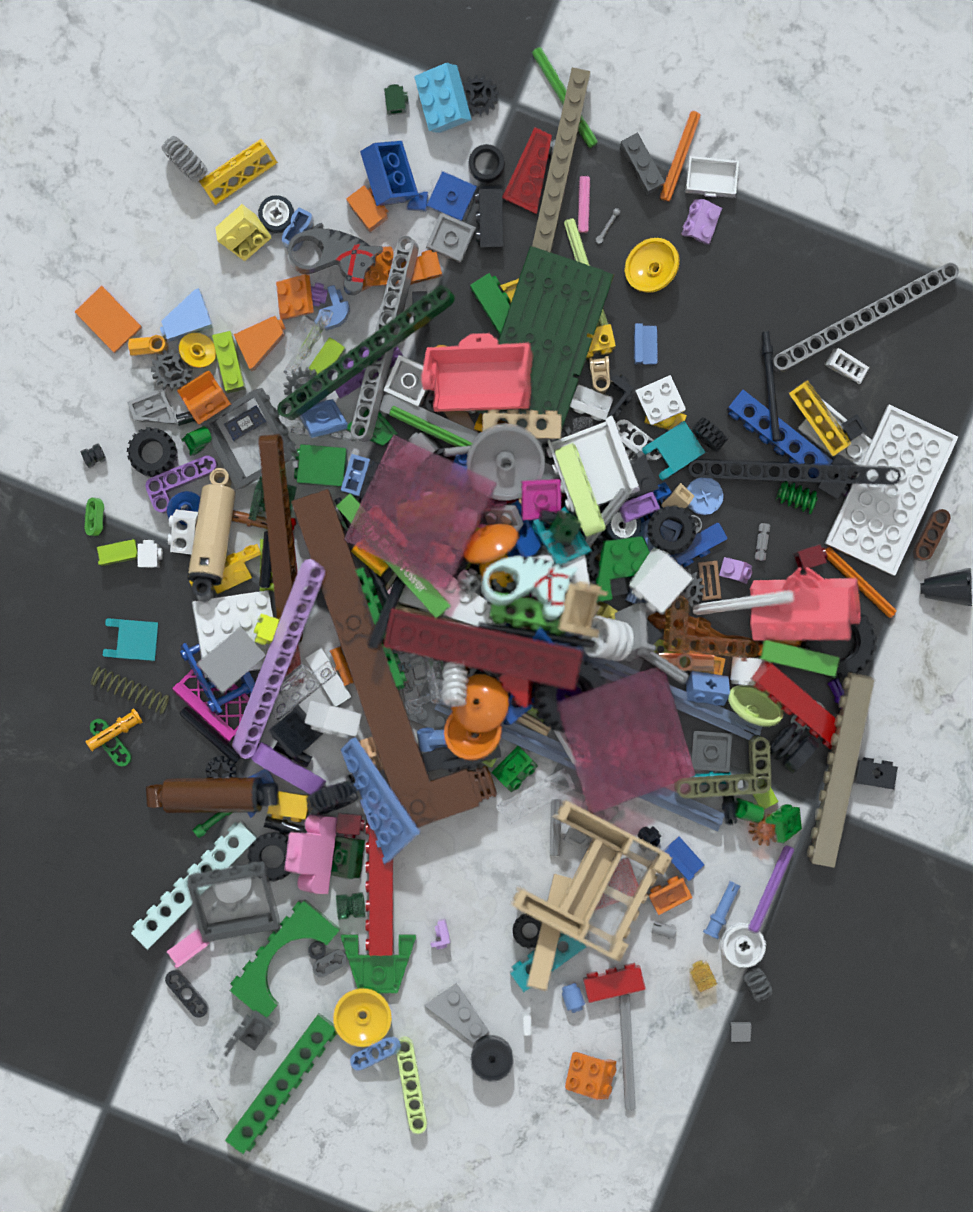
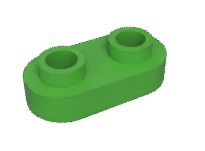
(94, 516)

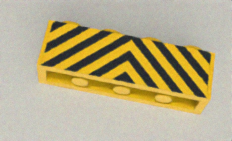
(820, 418)

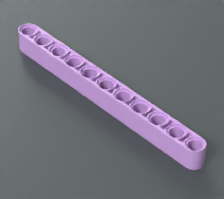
(276, 650)

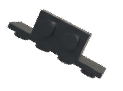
(448, 760)

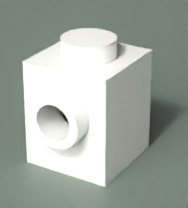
(149, 554)

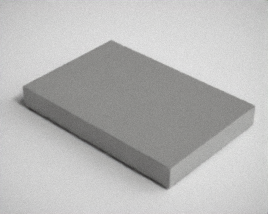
(231, 659)

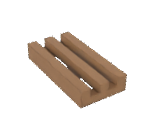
(717, 582)

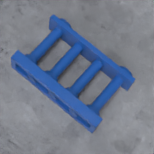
(213, 703)

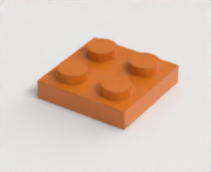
(294, 297)

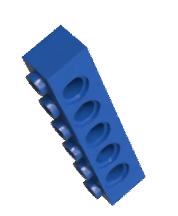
(790, 436)

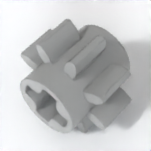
(469, 580)

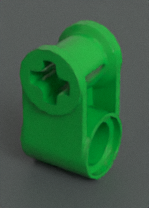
(197, 440)
(748, 811)

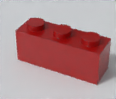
(614, 982)

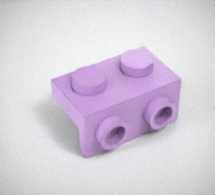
(701, 220)

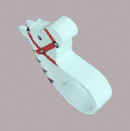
(533, 575)

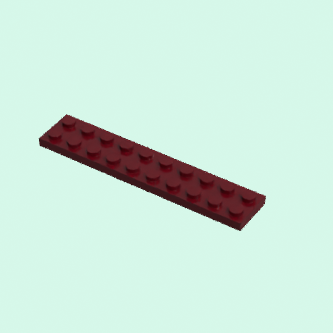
(483, 648)

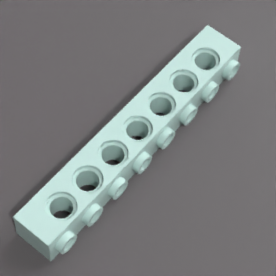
(141, 929)

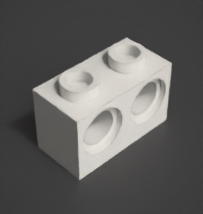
(182, 531)

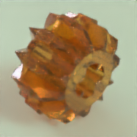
(769, 833)

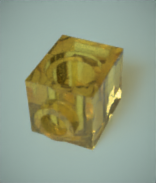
(702, 975)

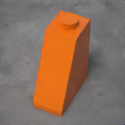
(260, 340)

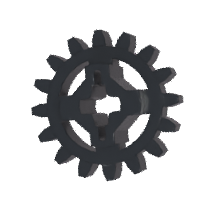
(484, 101)

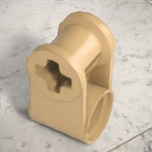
(600, 371)

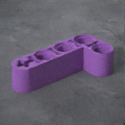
(180, 471)
(287, 769)

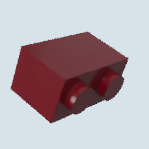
(810, 557)

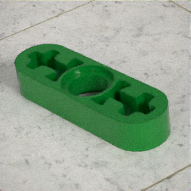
(115, 757)

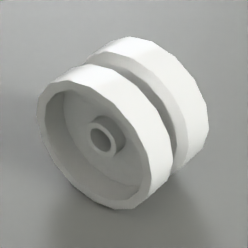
(745, 956)

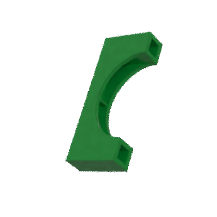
(304, 923)

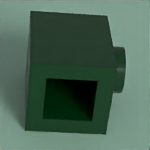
(395, 99)
(565, 527)

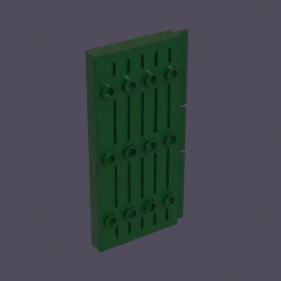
(553, 312)

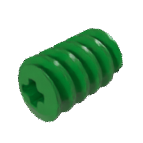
(797, 496)

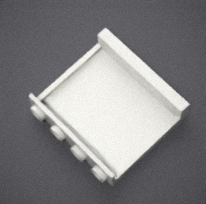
(602, 459)

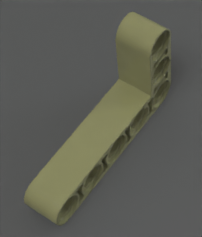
(733, 780)

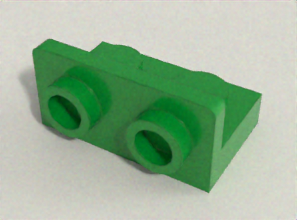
(515, 769)
(786, 821)

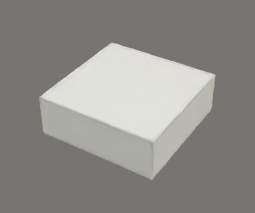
(527, 1024)

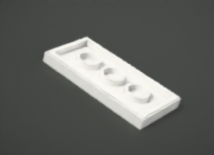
(854, 452)

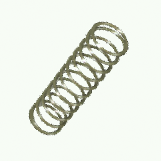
(132, 689)

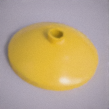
(644, 261)
(358, 1030)

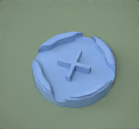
(707, 496)

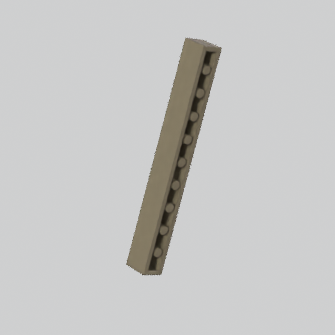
(561, 159)
(841, 769)

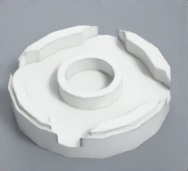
(232, 891)

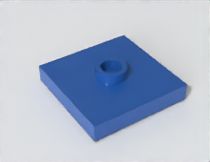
(451, 196)

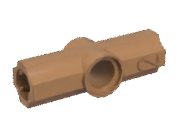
(698, 662)

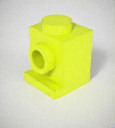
(265, 629)

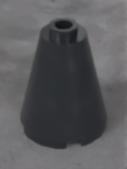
(949, 587)

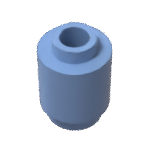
(573, 998)

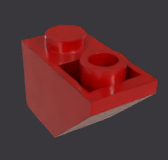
(519, 687)

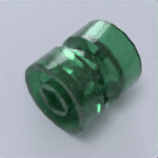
(350, 905)

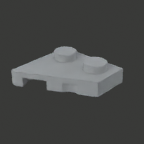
(152, 408)

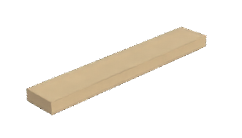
(547, 939)

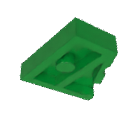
(382, 432)

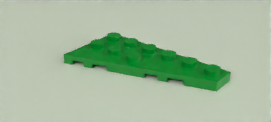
(375, 608)

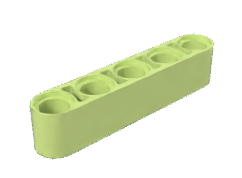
(580, 489)
(411, 1094)

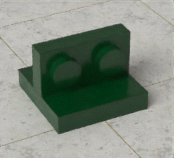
(347, 857)

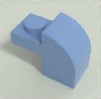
(339, 310)

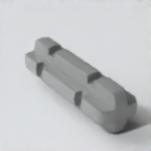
(762, 542)

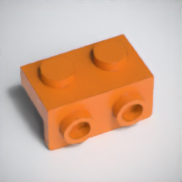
(669, 895)

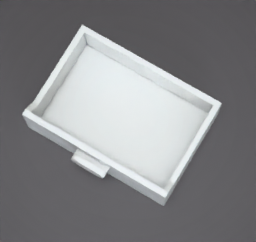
(712, 177)

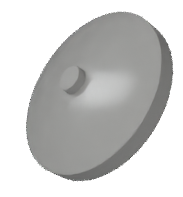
(506, 457)

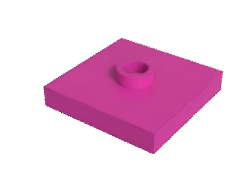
(538, 496)

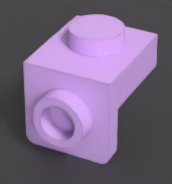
(736, 570)

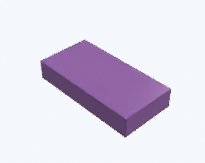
(639, 507)

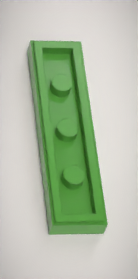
(799, 658)

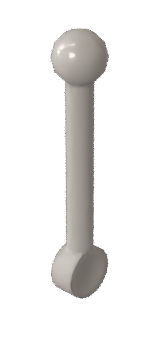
(599, 239)

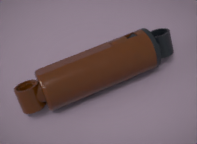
(212, 795)

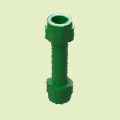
(201, 829)

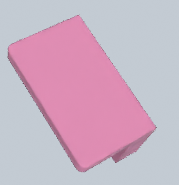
(187, 948)

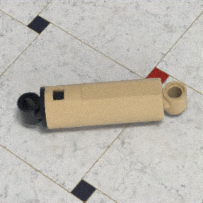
(211, 535)

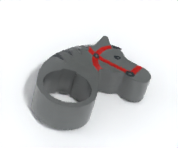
(339, 249)

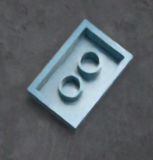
(442, 98)

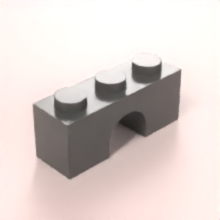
(646, 170)

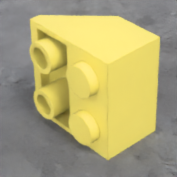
(242, 232)

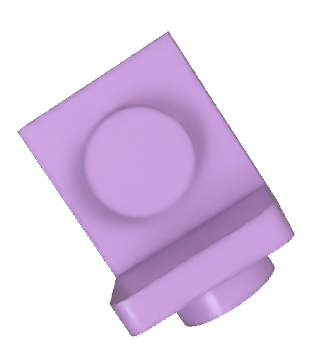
(441, 931)

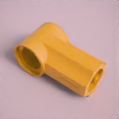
(145, 345)

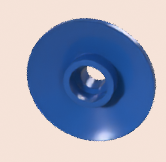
(187, 498)

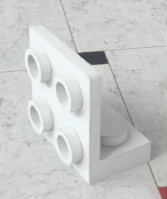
(660, 400)

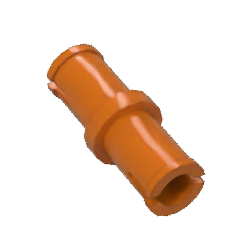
(341, 666)

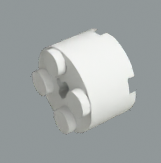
(743, 669)

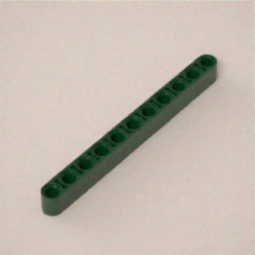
(375, 353)

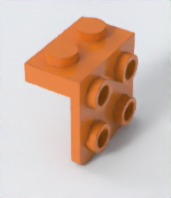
(379, 273)
(590, 1076)

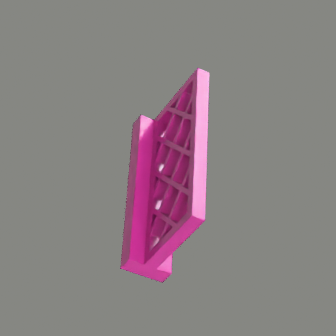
(203, 710)

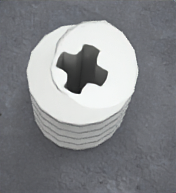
(454, 684)

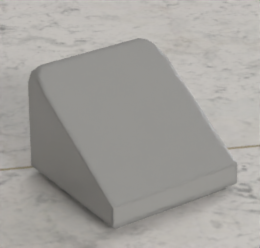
(740, 1031)

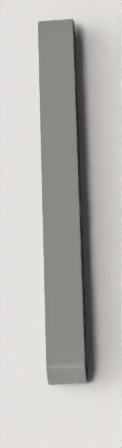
(386, 311)
(873, 313)
(389, 400)

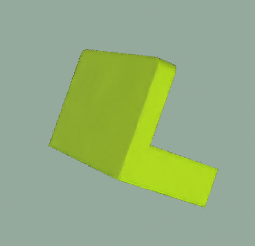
(117, 552)

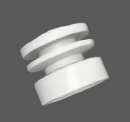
(613, 641)

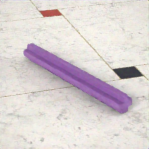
(771, 889)

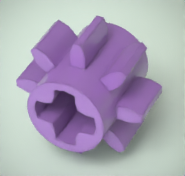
(318, 294)

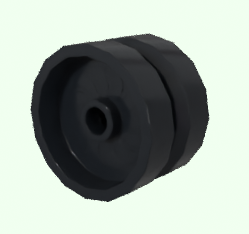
(492, 1046)

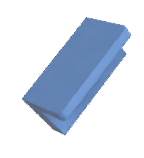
(645, 344)

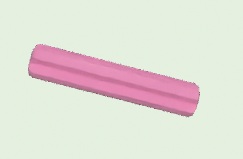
(583, 215)

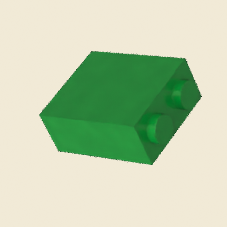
(321, 465)

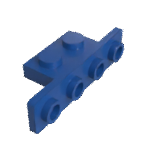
(702, 543)

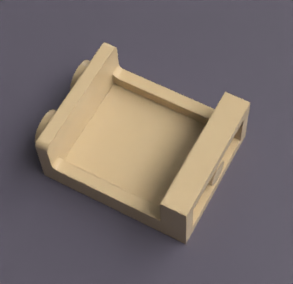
(580, 609)

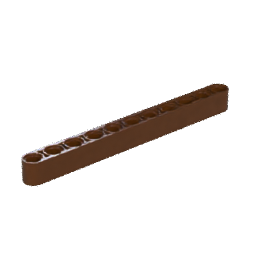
(278, 519)

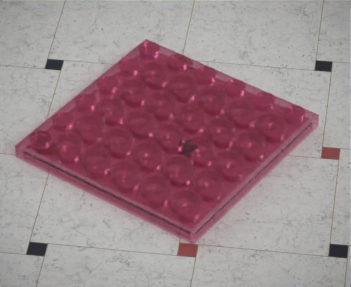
(420, 512)
(626, 739)

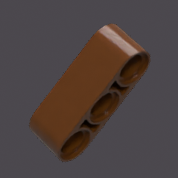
(924, 541)

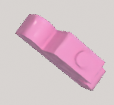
(312, 853)

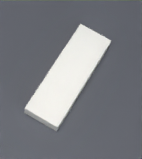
(334, 687)

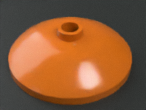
(491, 543)
(492, 705)
(465, 745)

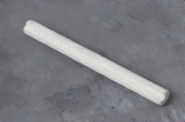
(743, 603)

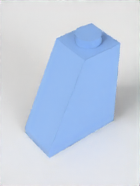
(186, 318)

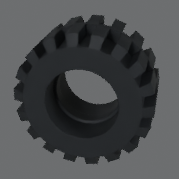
(140, 440)
(683, 517)
(260, 844)

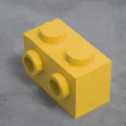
(602, 341)

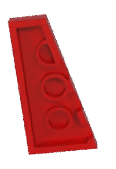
(528, 176)

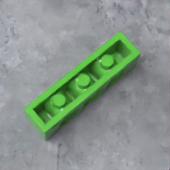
(522, 605)

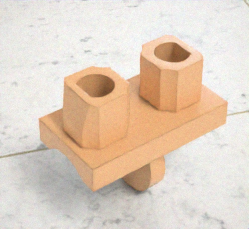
(370, 748)

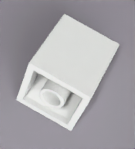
(659, 580)

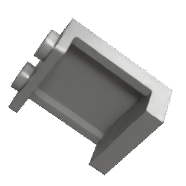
(636, 618)

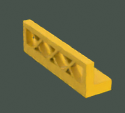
(232, 169)

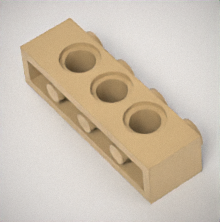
(552, 431)

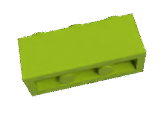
(229, 362)

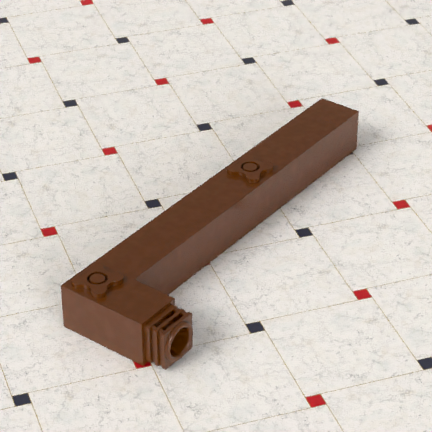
(381, 700)

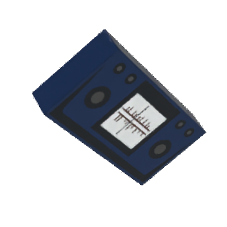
(245, 423)

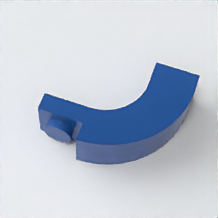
(528, 541)

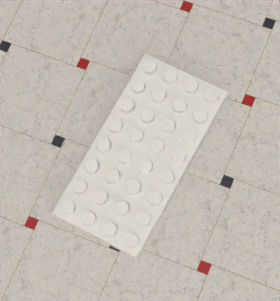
(881, 519)

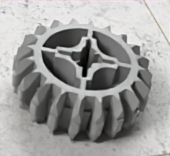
(184, 159)

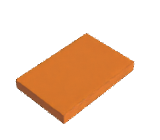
(108, 319)

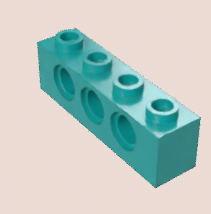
(519, 968)

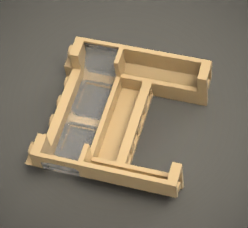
(605, 886)

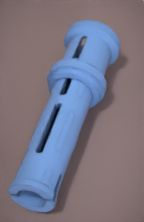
(718, 919)

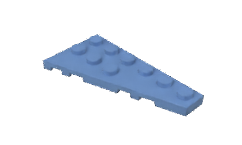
(380, 805)

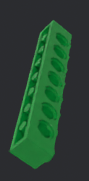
(236, 1137)

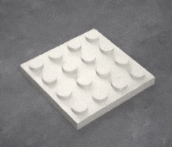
(224, 615)

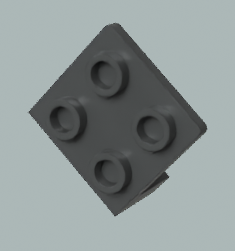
(253, 1031)

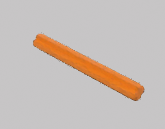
(680, 156)
(863, 586)

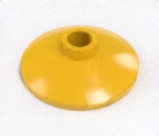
(202, 345)

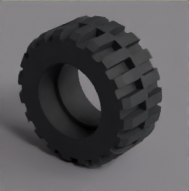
(860, 656)
(546, 698)

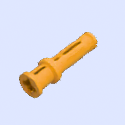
(121, 725)

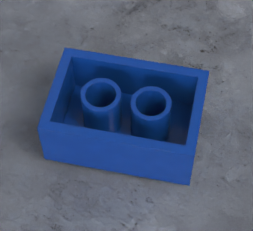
(389, 173)

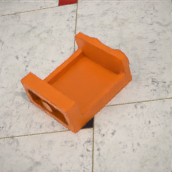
(203, 397)

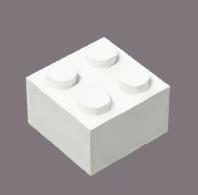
(406, 381)
(332, 719)

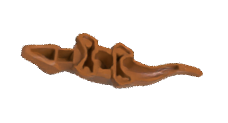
(696, 627)

